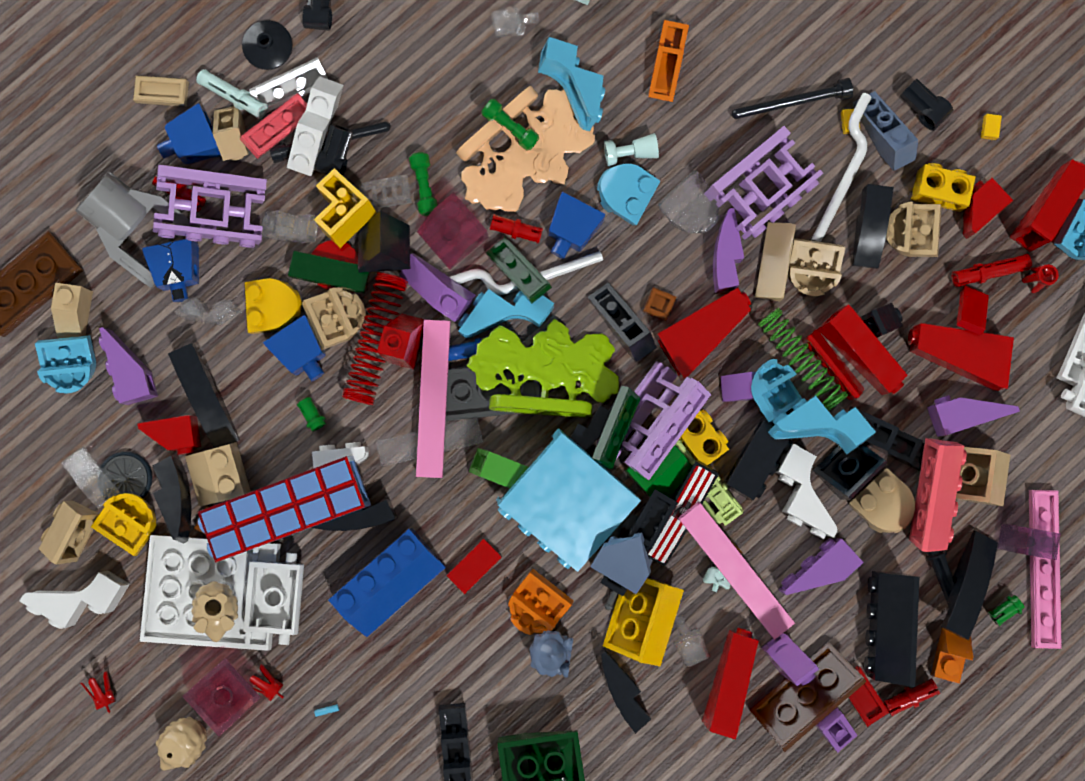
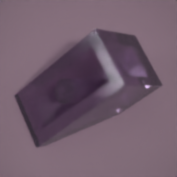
(1029, 541)

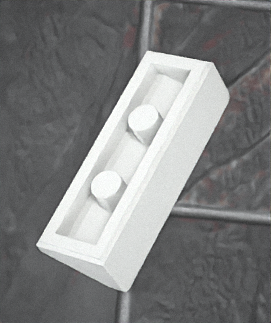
(286, 85)

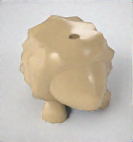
(214, 610)
(181, 743)

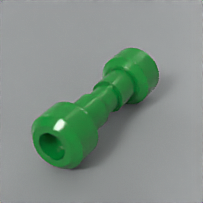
(526, 137)
(420, 163)

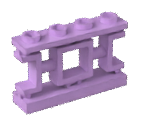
(751, 168)
(210, 186)
(670, 422)

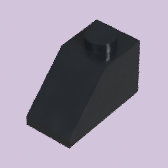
(883, 320)

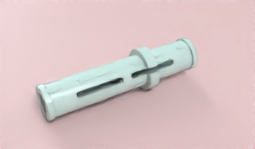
(240, 98)

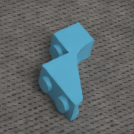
(581, 86)
(494, 310)
(813, 420)

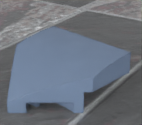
(624, 561)

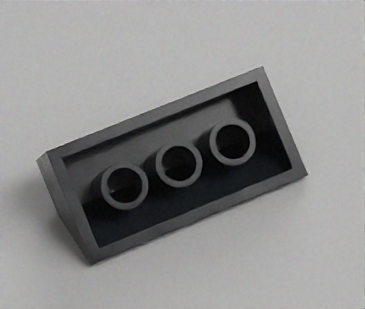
(892, 628)

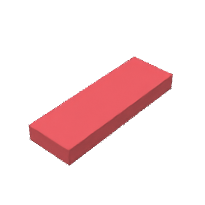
(274, 127)

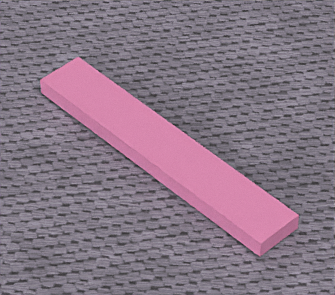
(433, 399)
(736, 570)
(1045, 574)

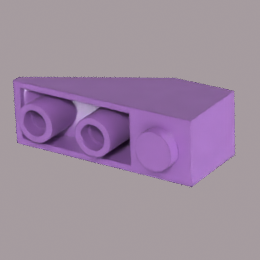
(130, 376)
(829, 566)
(790, 660)

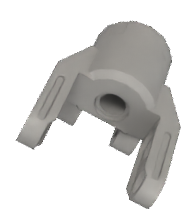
(116, 213)

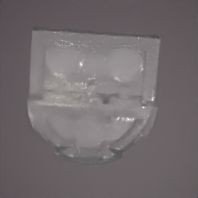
(689, 207)

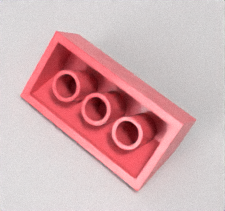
(937, 495)

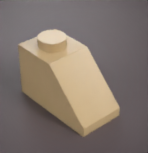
(227, 130)
(71, 310)

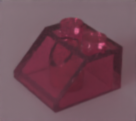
(452, 231)
(221, 697)

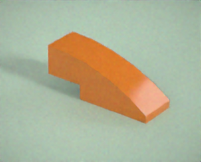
(668, 60)

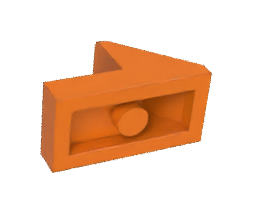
(951, 656)

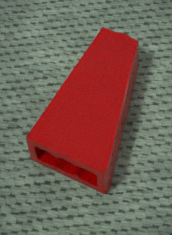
(1051, 207)
(700, 333)
(402, 340)
(863, 350)
(974, 356)
(731, 684)

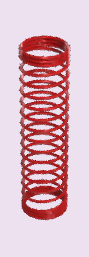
(384, 280)

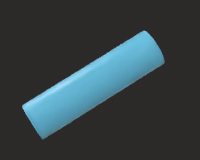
(326, 710)

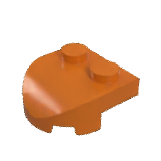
(537, 604)

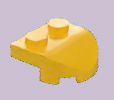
(270, 305)
(126, 522)

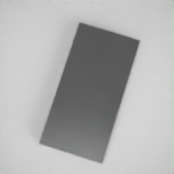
(468, 401)

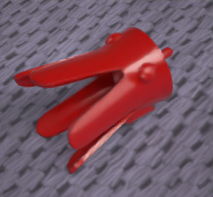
(1044, 276)
(268, 690)
(100, 699)

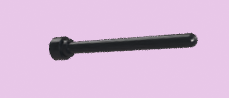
(842, 89)
(282, 151)

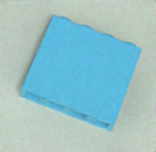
(568, 502)

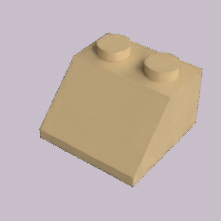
(218, 474)
(984, 476)
(68, 532)

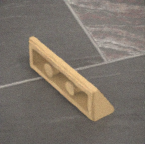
(775, 261)

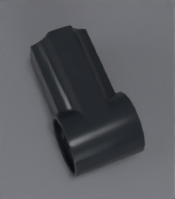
(317, 15)
(931, 109)
(334, 150)

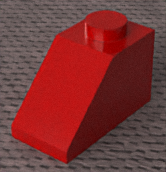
(985, 204)
(174, 433)

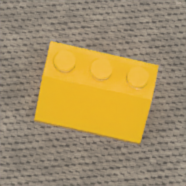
(644, 622)

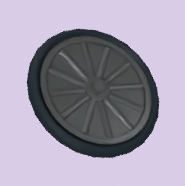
(129, 473)

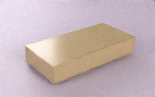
(161, 91)

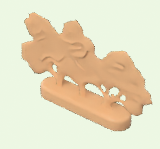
(544, 162)

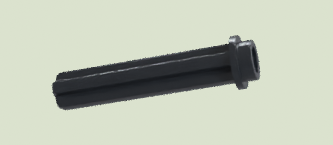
(942, 571)

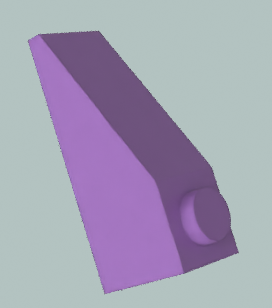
(437, 288)
(962, 413)

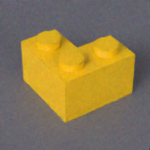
(346, 210)

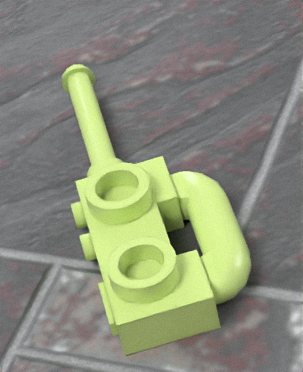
(728, 506)

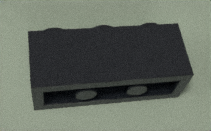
(757, 462)

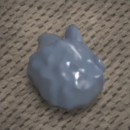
(551, 653)

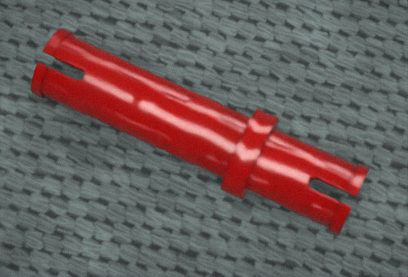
(981, 272)

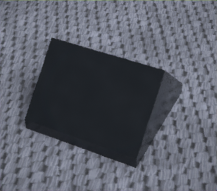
(384, 244)
(849, 472)

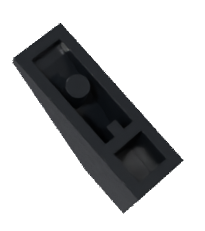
(623, 322)

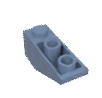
(888, 133)

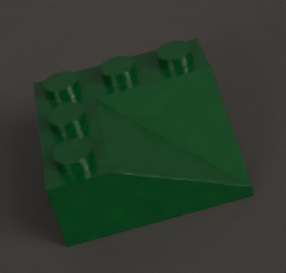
(541, 756)

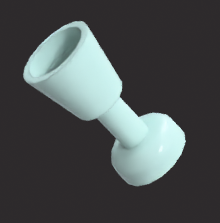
(641, 148)

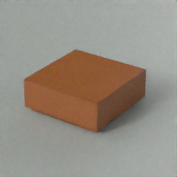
(659, 304)

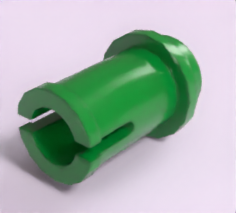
(311, 414)
(1007, 610)

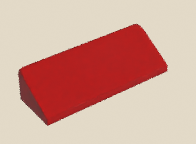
(835, 365)

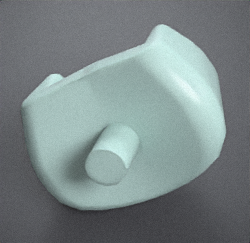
(715, 577)

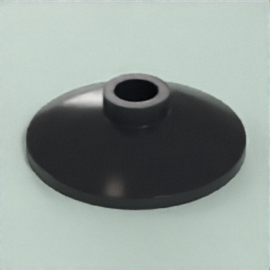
(269, 55)

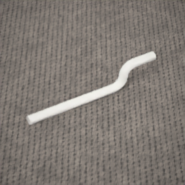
(851, 171)
(547, 274)

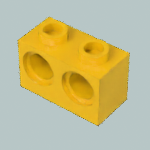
(943, 191)
(695, 441)

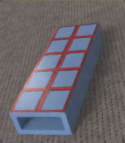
(283, 508)

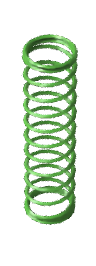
(831, 401)

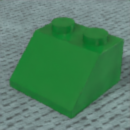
(667, 476)

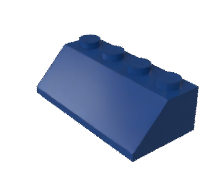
(387, 583)

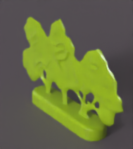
(553, 363)

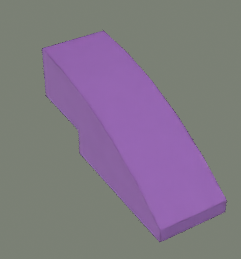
(727, 253)

